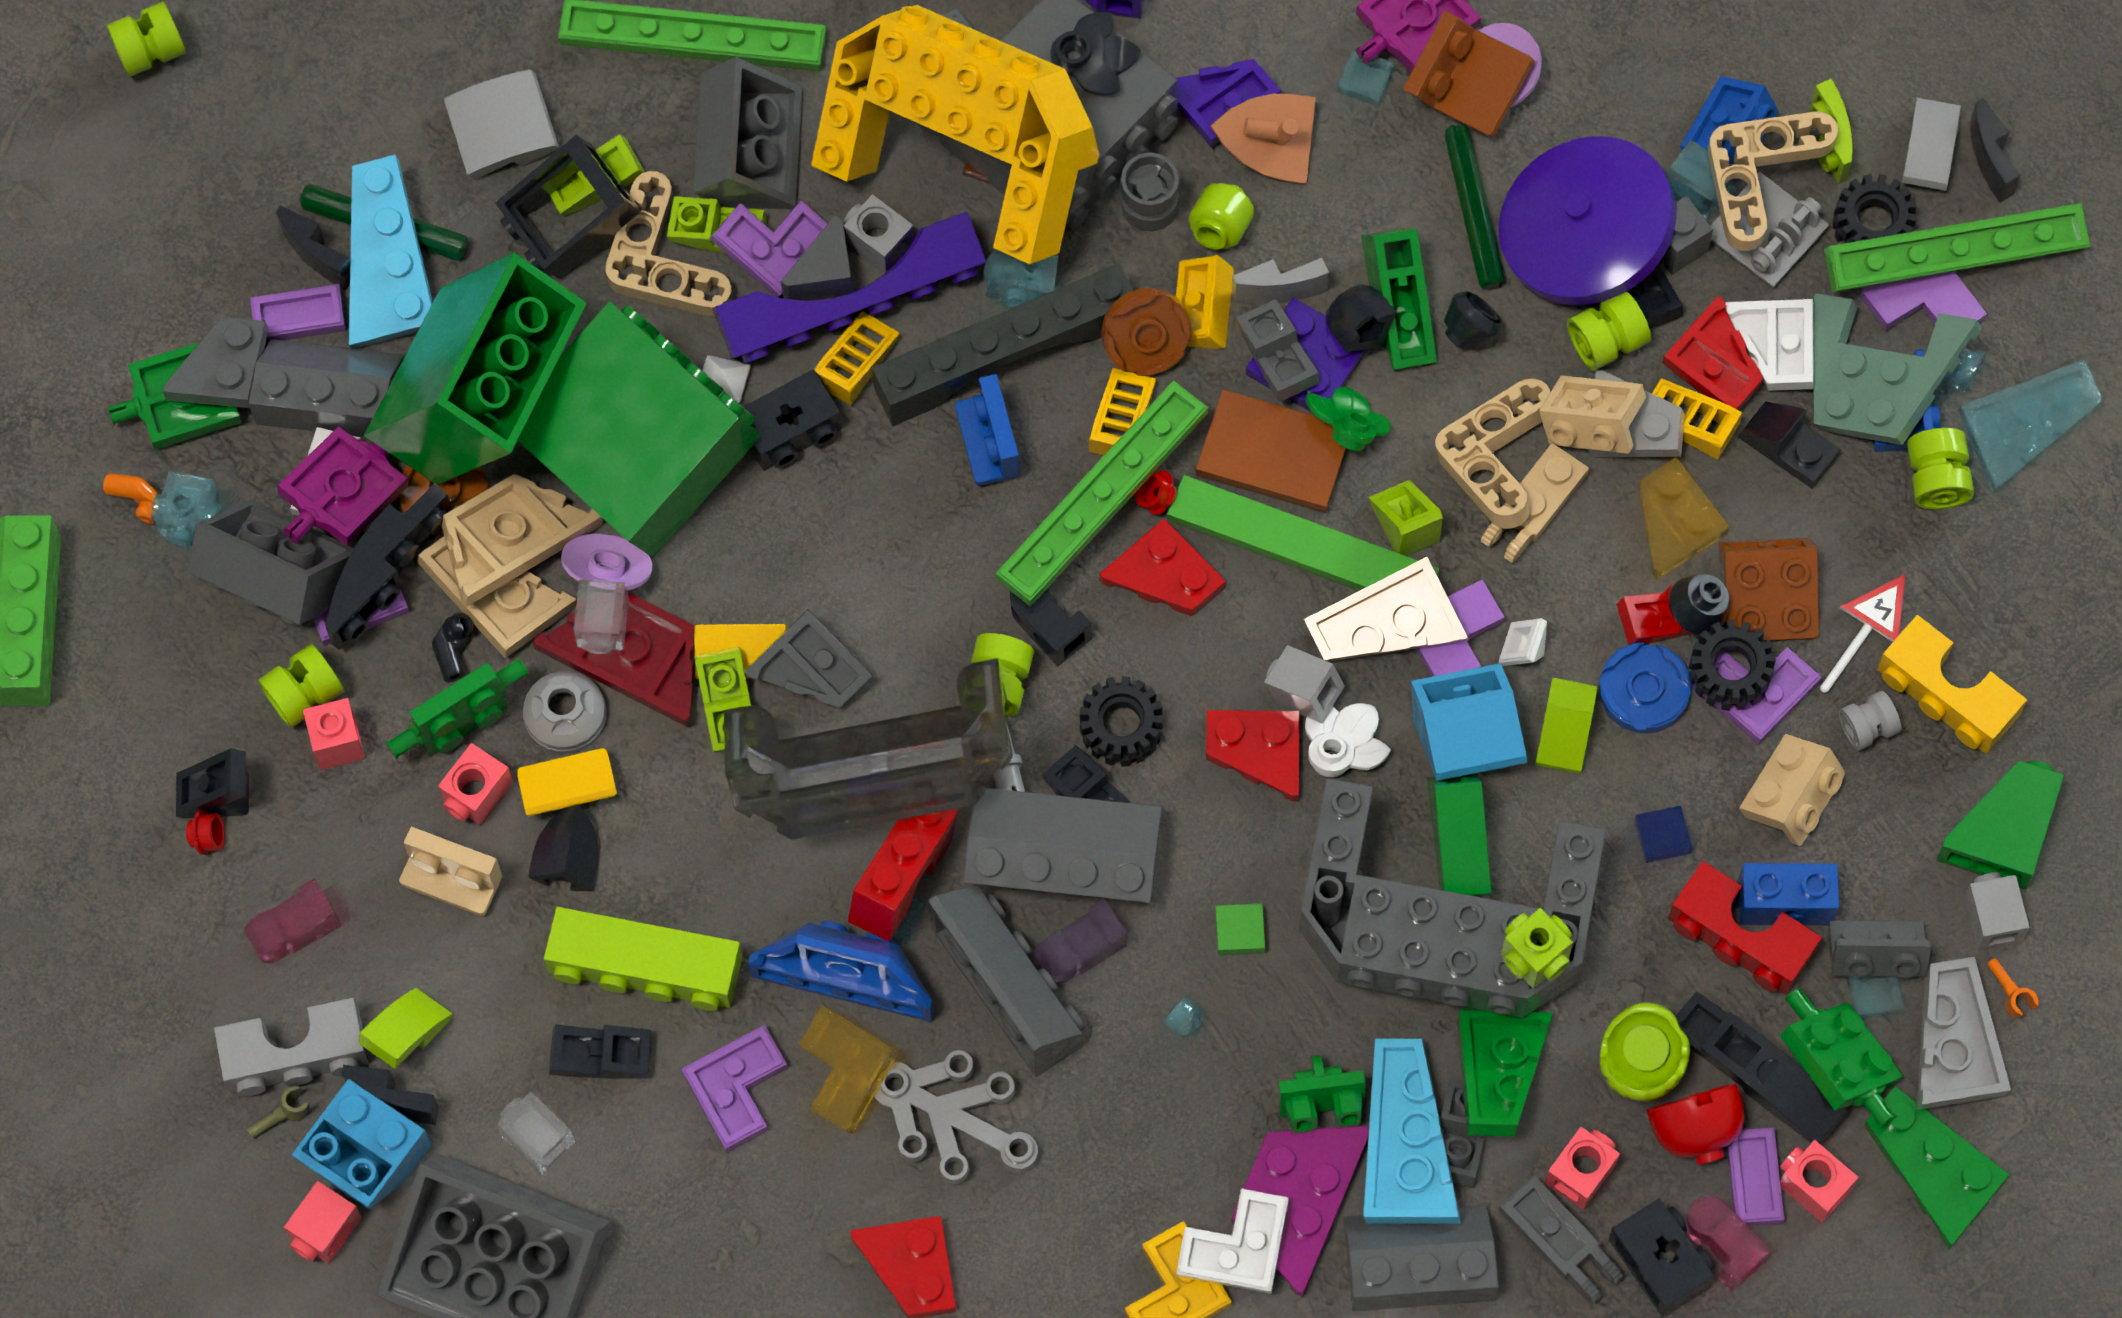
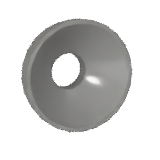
(569, 731)

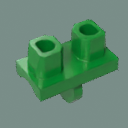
(1322, 1091)

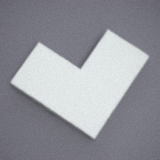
(1245, 1257)

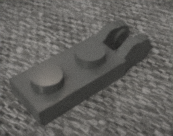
(1558, 1236)

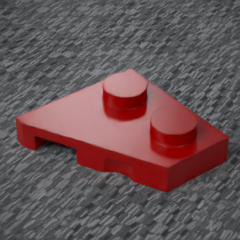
(1715, 358)
(1165, 571)
(911, 1263)

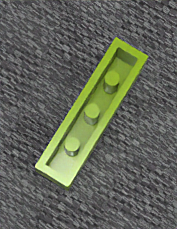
(643, 958)

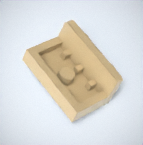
(1794, 788)

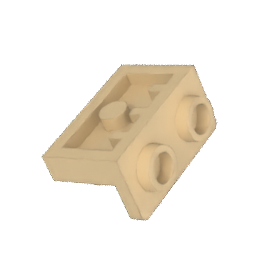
(1591, 413)
(450, 872)

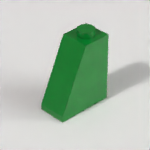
(2007, 825)
(1459, 834)

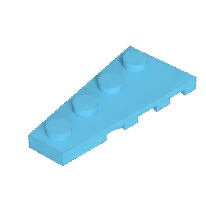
(386, 262)
(1406, 1145)

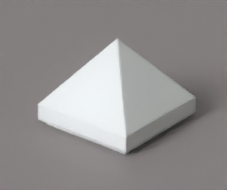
(728, 374)
(1524, 642)

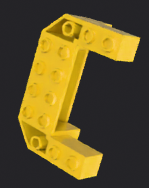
(972, 93)

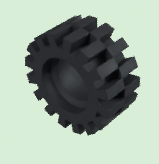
(1876, 194)
(1735, 639)
(1114, 695)

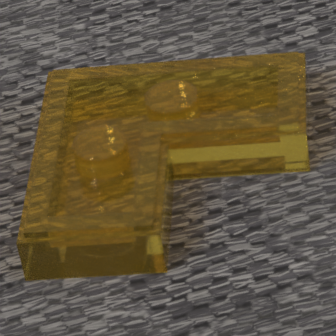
(857, 1063)

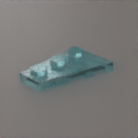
(2027, 418)

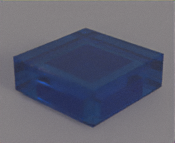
(1663, 834)

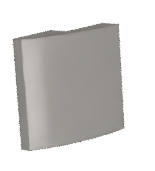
(501, 123)

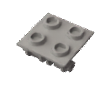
(1790, 232)

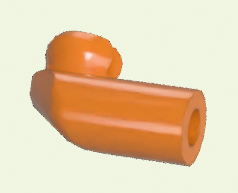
(135, 489)

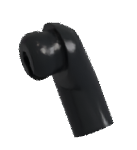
(449, 643)

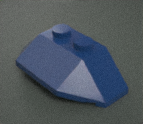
(844, 967)

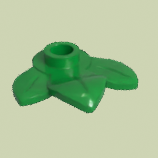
(1350, 417)

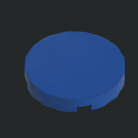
(1644, 688)

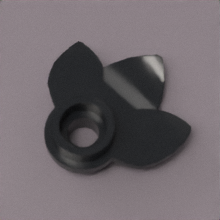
(1100, 51)

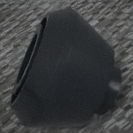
(1471, 321)
(1699, 602)

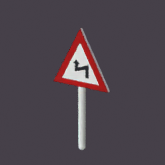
(1878, 611)

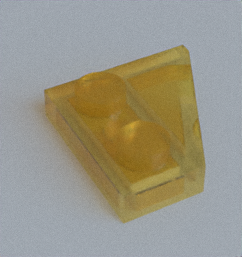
(1677, 517)

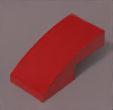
(1649, 618)

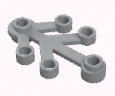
(948, 1112)

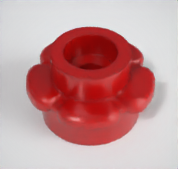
(1147, 496)
(205, 832)

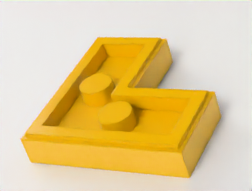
(1179, 1295)

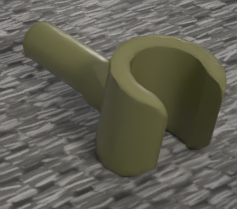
(281, 1113)

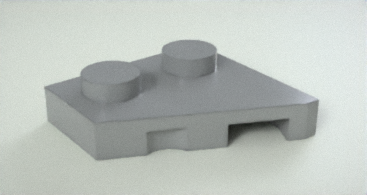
(1654, 430)

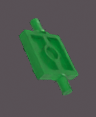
(165, 419)
(458, 710)
(1841, 1056)

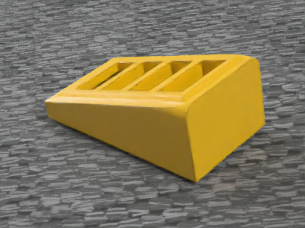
(837, 384)
(1713, 410)
(1100, 441)

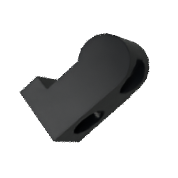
(1051, 627)

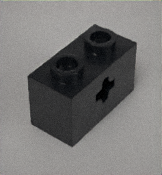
(803, 403)
(1663, 1282)

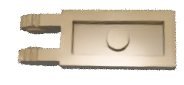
(1548, 489)

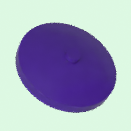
(1587, 220)

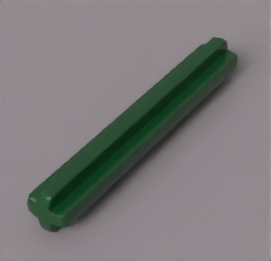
(1474, 206)
(339, 208)

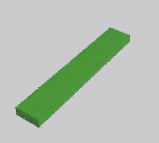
(692, 34)
(1956, 247)
(1101, 493)
(1283, 535)

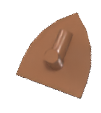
(1270, 135)

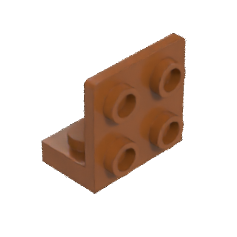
(1468, 75)
(1773, 586)

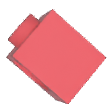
(334, 733)
(474, 766)
(1571, 1183)
(1822, 1200)
(321, 1224)

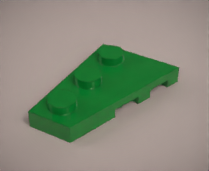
(1938, 1166)

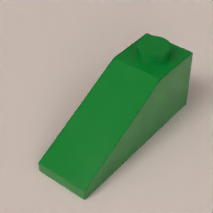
(1397, 273)

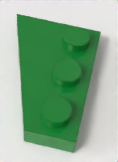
(1498, 1067)

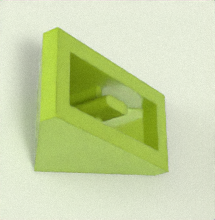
(1407, 517)
(1566, 726)

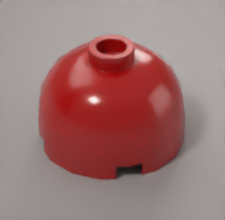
(1699, 1123)

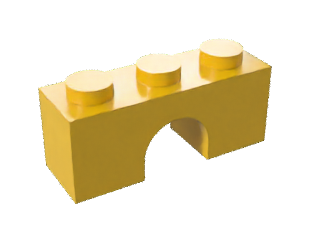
(1976, 713)

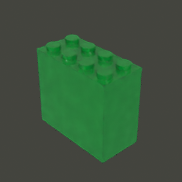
(475, 369)
(636, 428)

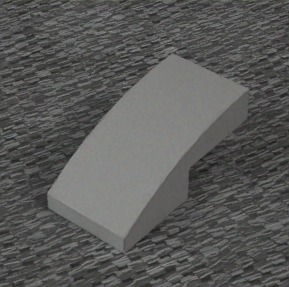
(1931, 144)
(1266, 283)

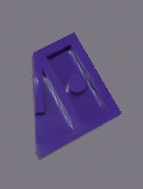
(1216, 90)

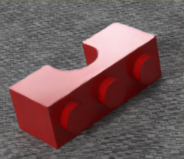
(890, 880)
(1772, 956)

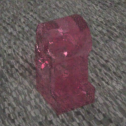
(292, 924)
(1728, 1238)

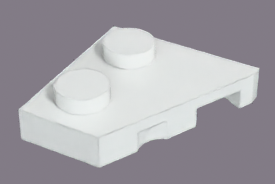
(1778, 340)

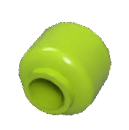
(1221, 216)

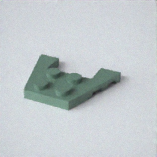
(1877, 390)

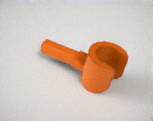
(2012, 990)

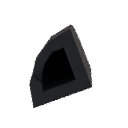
(1360, 318)
(566, 851)

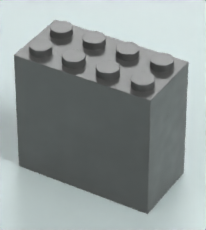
(1121, 122)

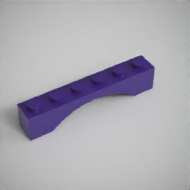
(935, 253)

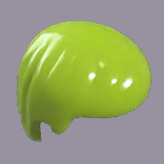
(1644, 1052)

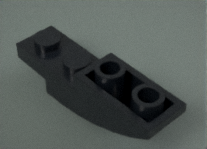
(370, 574)
(1758, 1068)

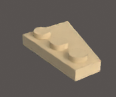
(508, 614)

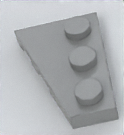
(1958, 1039)

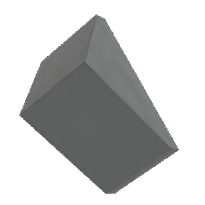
(822, 268)

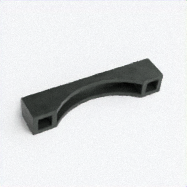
(941, 368)

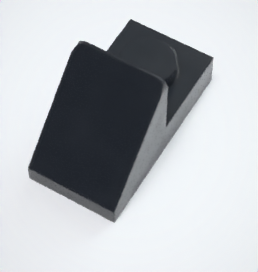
(1784, 439)
(214, 786)

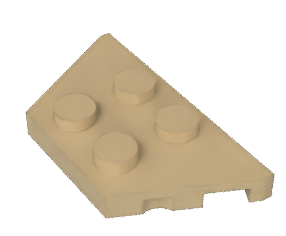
(509, 533)

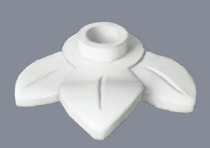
(1350, 735)

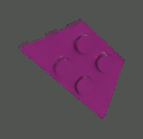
(1315, 1177)

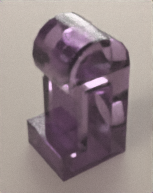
(1082, 943)

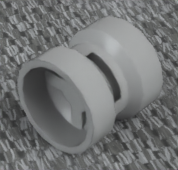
(1869, 720)

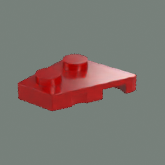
(1257, 745)

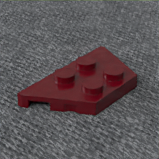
(651, 669)

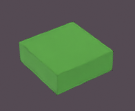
(1240, 929)

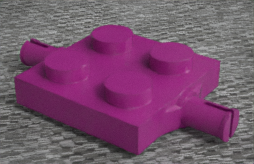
(1406, 26)
(340, 487)

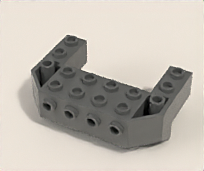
(1428, 938)

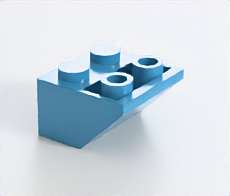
(1467, 722)
(362, 1145)

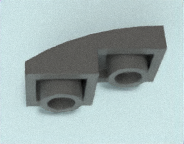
(1461, 1149)

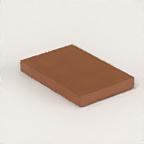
(1271, 451)

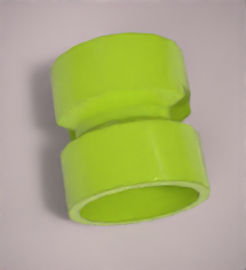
(146, 39)
(1613, 328)
(1940, 471)
(1014, 661)
(301, 685)

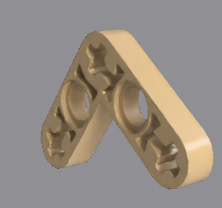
(1752, 153)
(642, 257)
(1480, 456)

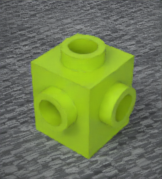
(1532, 961)

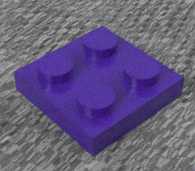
(1323, 350)

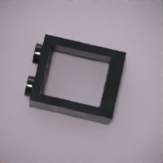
(546, 178)

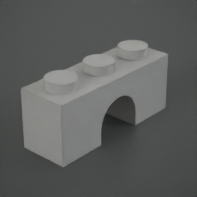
(253, 1063)

